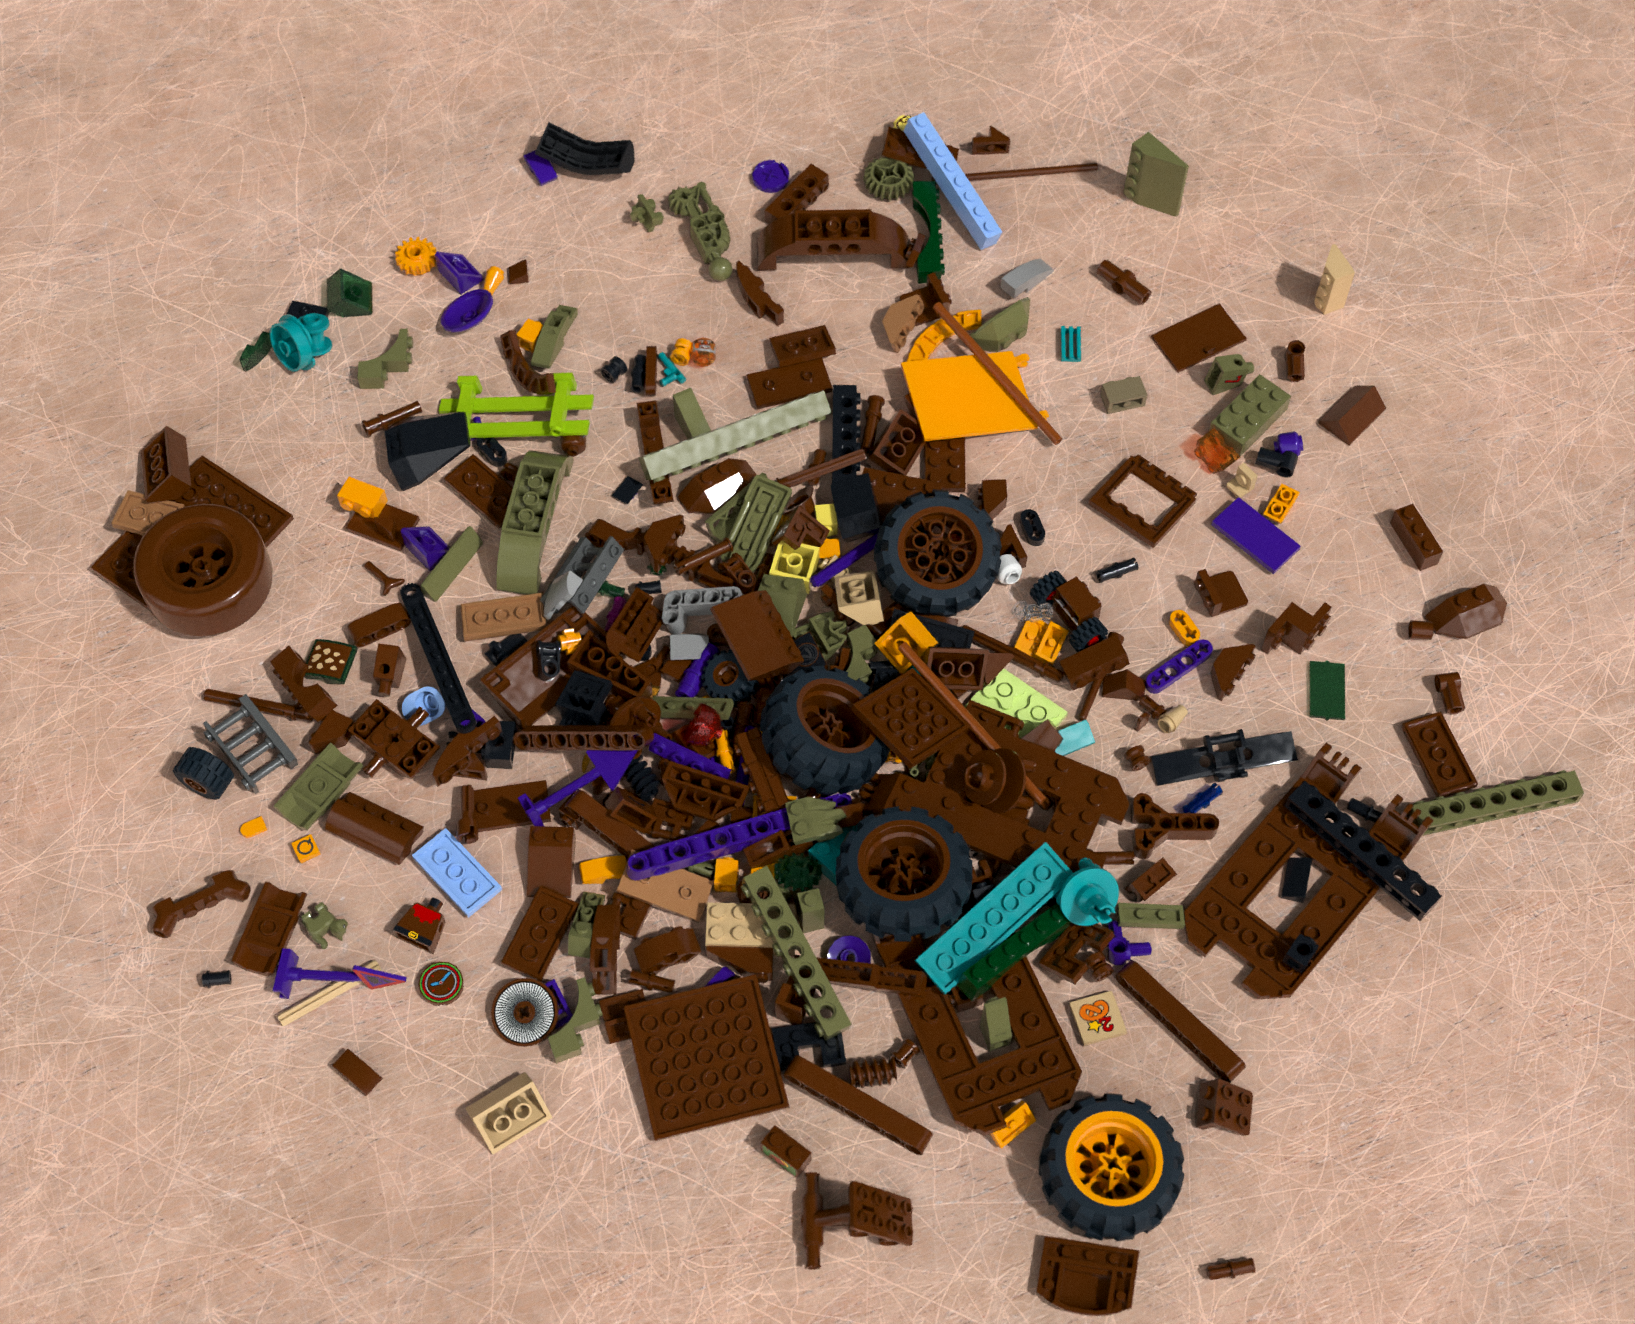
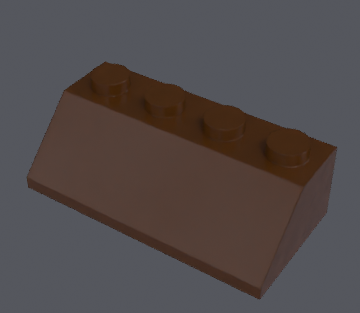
(165, 466)

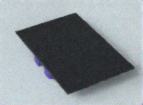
(627, 490)

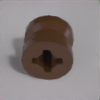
(1137, 758)

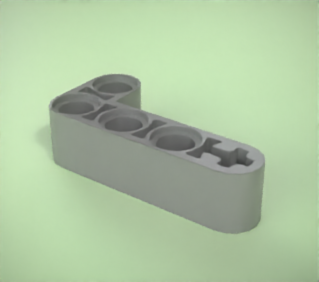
(693, 602)

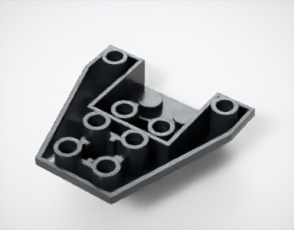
(425, 445)

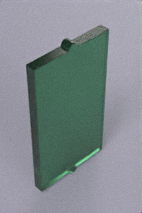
(1327, 690)

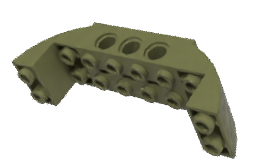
(529, 520)

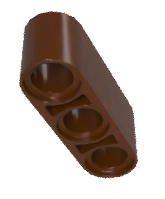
(378, 624)

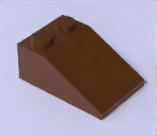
(551, 859)

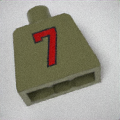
(1227, 373)

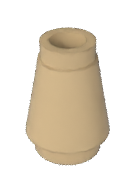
(1171, 720)

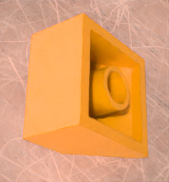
(907, 630)

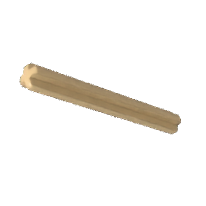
(320, 998)

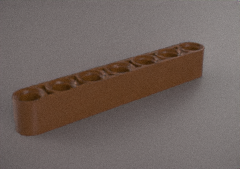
(591, 734)
(1180, 1021)
(858, 1105)

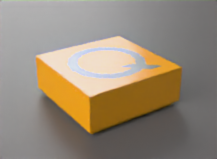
(305, 848)

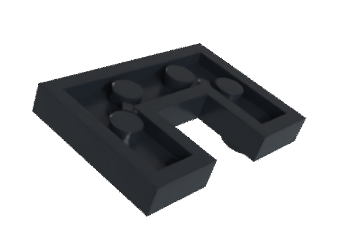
(802, 1036)

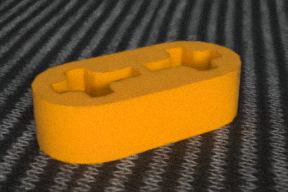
(1182, 629)

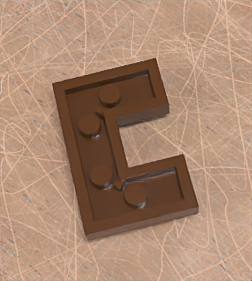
(1060, 957)

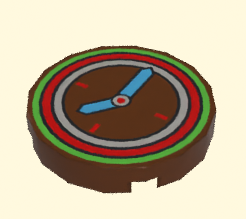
(441, 983)

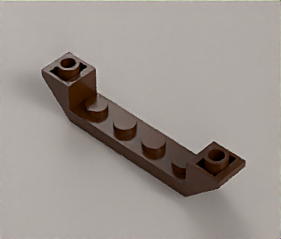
(652, 441)

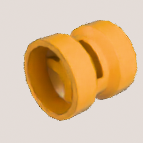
(681, 353)

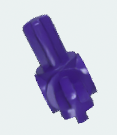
(1128, 950)

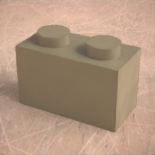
(1123, 394)

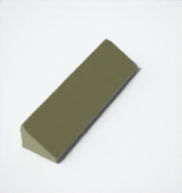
(451, 564)

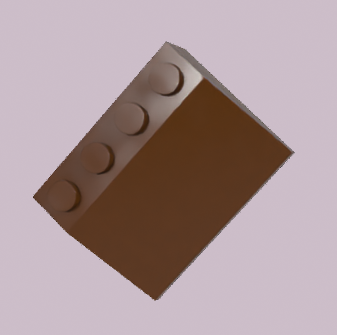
(893, 488)
(757, 636)

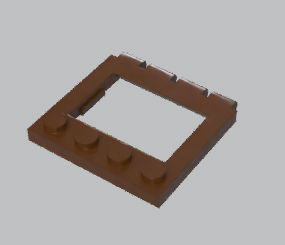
(1133, 522)

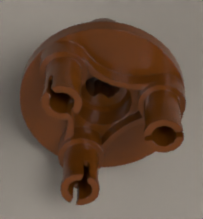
(636, 711)

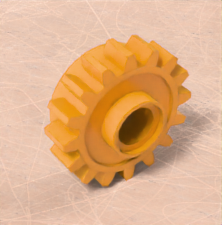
(416, 256)

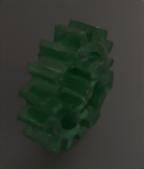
(798, 871)

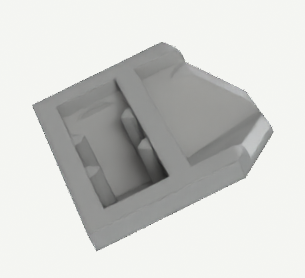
(687, 646)

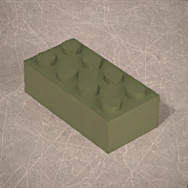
(1251, 414)

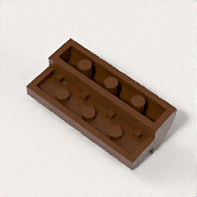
(635, 626)
(373, 827)

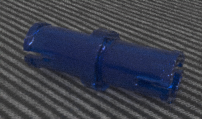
(1203, 799)

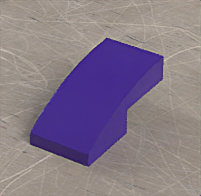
(541, 168)

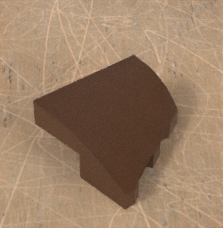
(1045, 736)

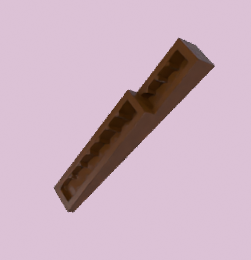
(871, 976)

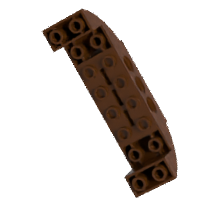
(832, 234)

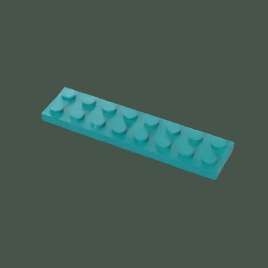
(994, 917)

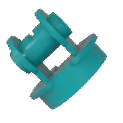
(300, 339)

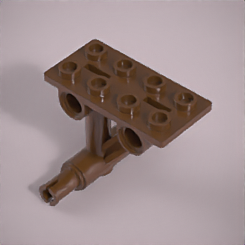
(866, 1213)

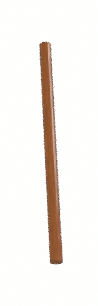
(997, 373)
(975, 727)

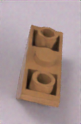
(901, 320)

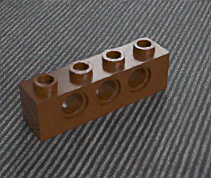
(798, 194)

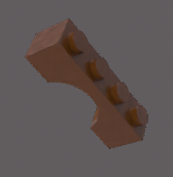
(292, 669)

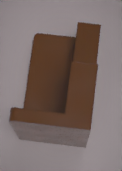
(800, 525)
(789, 1005)

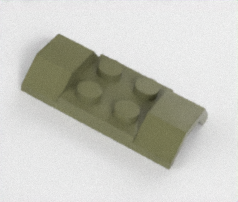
(317, 788)

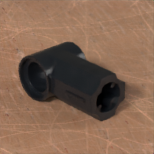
(1282, 463)

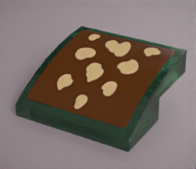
(330, 661)

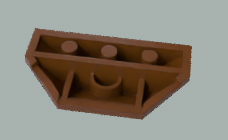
(716, 486)
(1469, 612)
(702, 792)

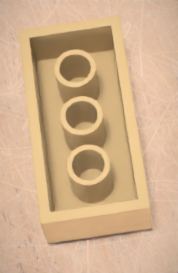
(739, 927)

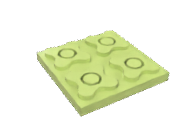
(1019, 700)

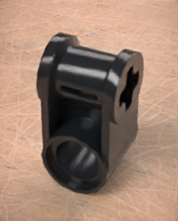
(548, 655)

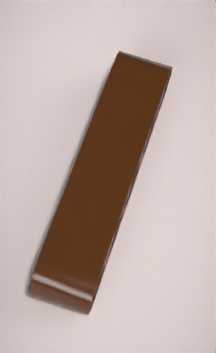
(608, 828)

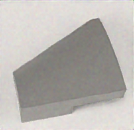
(560, 592)

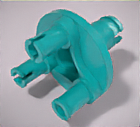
(1088, 895)

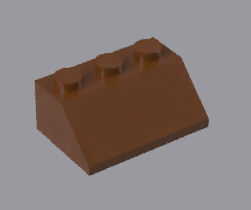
(897, 445)

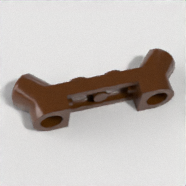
(225, 886)

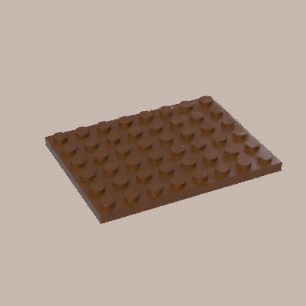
(208, 486)

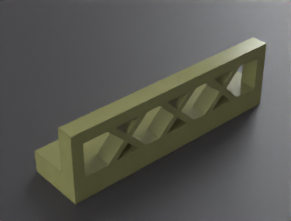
(726, 522)

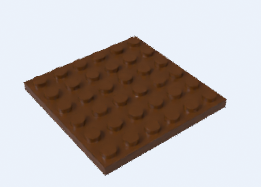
(706, 1057)

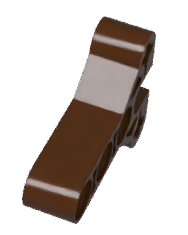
(1156, 835)

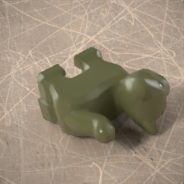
(321, 924)

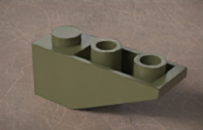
(581, 930)
(996, 1023)

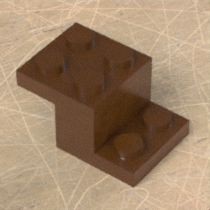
(1296, 628)

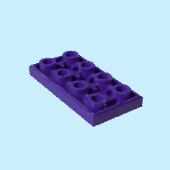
(1256, 535)

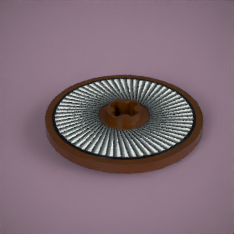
(507, 1015)

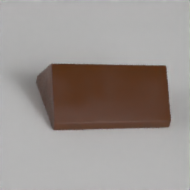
(1353, 413)
(957, 666)

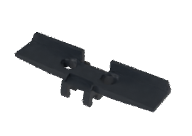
(1224, 765)

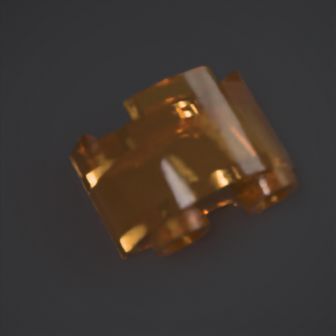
(1215, 452)

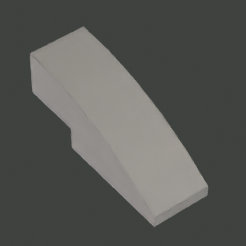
(1025, 277)

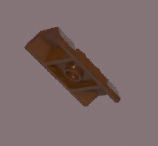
(268, 930)

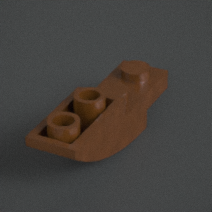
(753, 293)
(458, 752)
(604, 949)

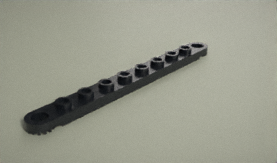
(438, 658)

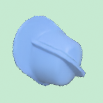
(427, 698)

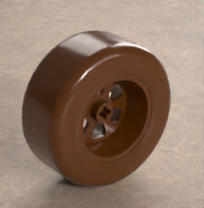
(196, 532)

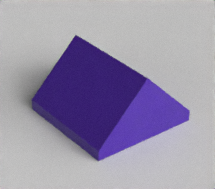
(458, 271)
(424, 545)

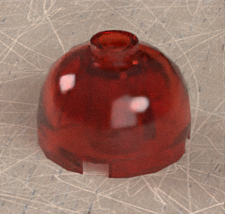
(704, 726)

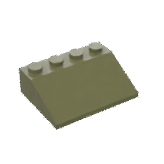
(1155, 176)

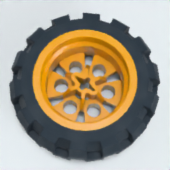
(1135, 1132)

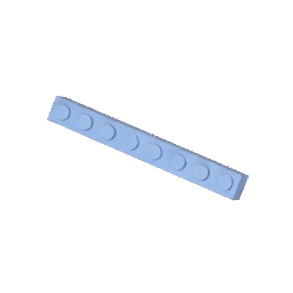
(952, 181)

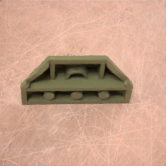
(1004, 327)

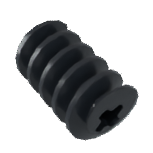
(641, 779)

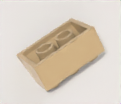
(1334, 282)
(859, 597)
(509, 1112)

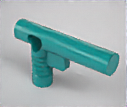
(670, 372)

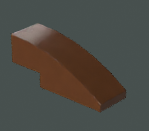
(774, 847)

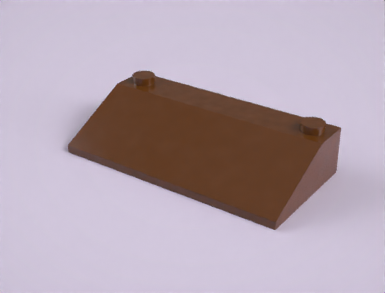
(516, 679)

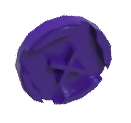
(770, 176)

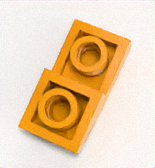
(1281, 504)
(600, 869)

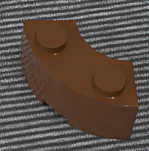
(667, 950)

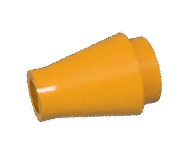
(493, 278)

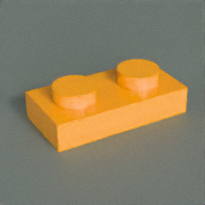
(1017, 1120)

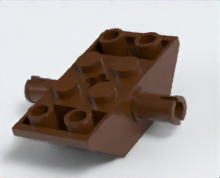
(393, 740)

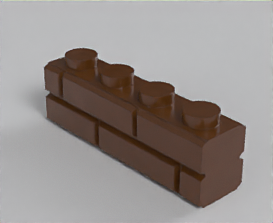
(761, 771)

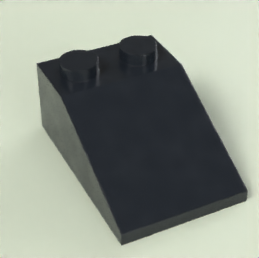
(856, 507)

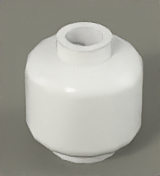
(1009, 569)

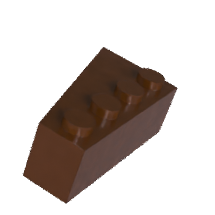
(597, 660)

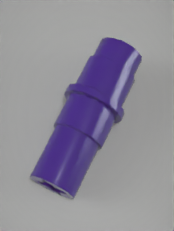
(692, 681)

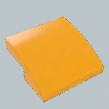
(1041, 640)

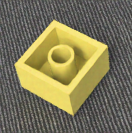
(796, 563)

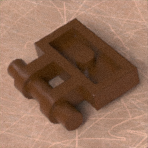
(669, 816)
(633, 914)

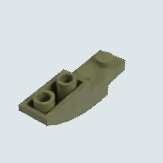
(551, 336)

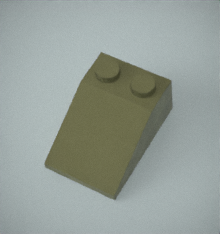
(787, 596)

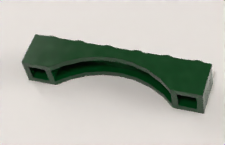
(925, 203)
(995, 964)

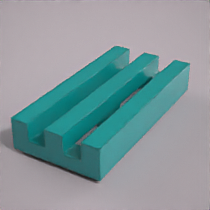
(1071, 331)

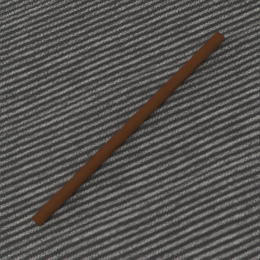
(1030, 172)

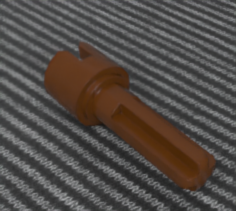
(467, 825)

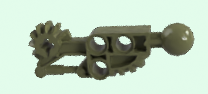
(706, 229)

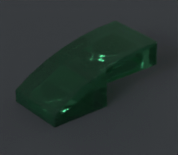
(255, 354)

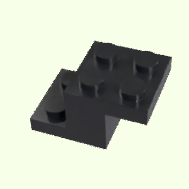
(584, 700)

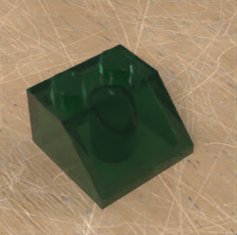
(349, 295)

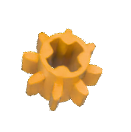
(569, 640)

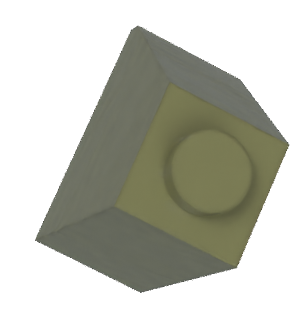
(689, 414)
(809, 909)

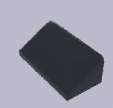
(1296, 879)

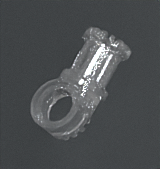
(1032, 612)

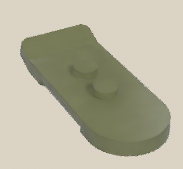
(758, 520)

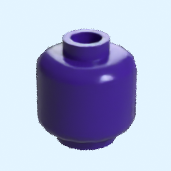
(1289, 442)

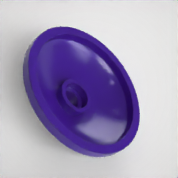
(467, 311)

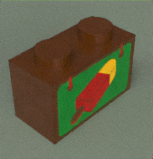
(786, 1151)

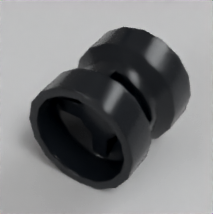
(613, 369)

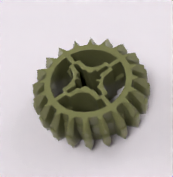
(889, 182)

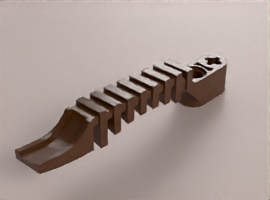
(601, 530)

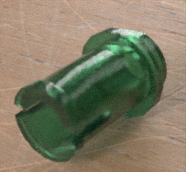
(611, 590)

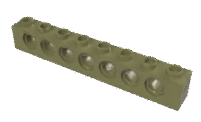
(1566, 782)
(763, 880)

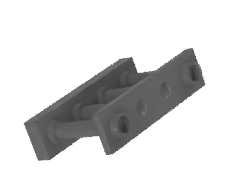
(596, 573)
(259, 725)

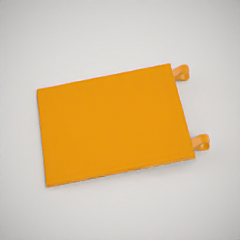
(964, 399)

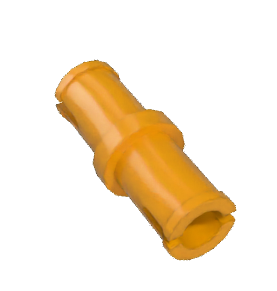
(725, 752)

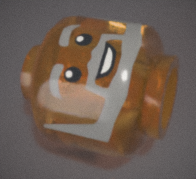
(703, 352)

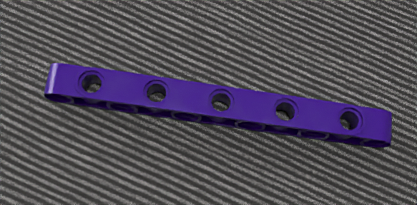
(703, 846)

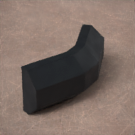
(584, 155)

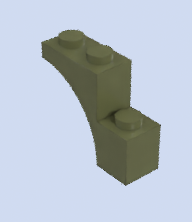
(374, 372)
(862, 647)
(566, 1042)

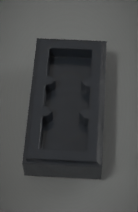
(299, 309)

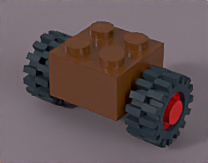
(1074, 606)

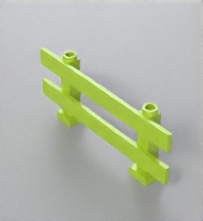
(557, 404)

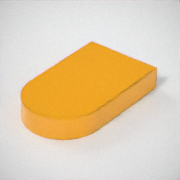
(253, 827)

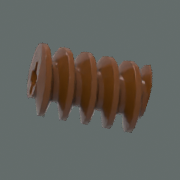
(873, 1071)

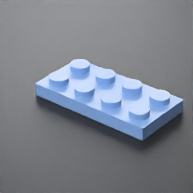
(457, 872)

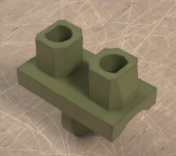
(644, 213)

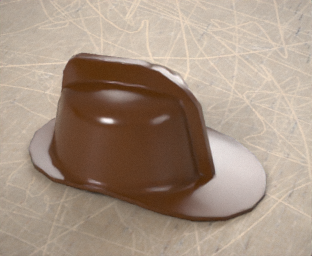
(803, 499)

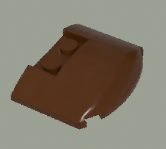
(1087, 1276)

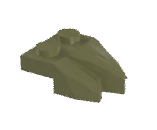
(825, 633)
(814, 819)

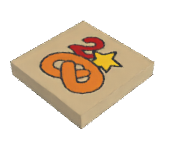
(1097, 1018)

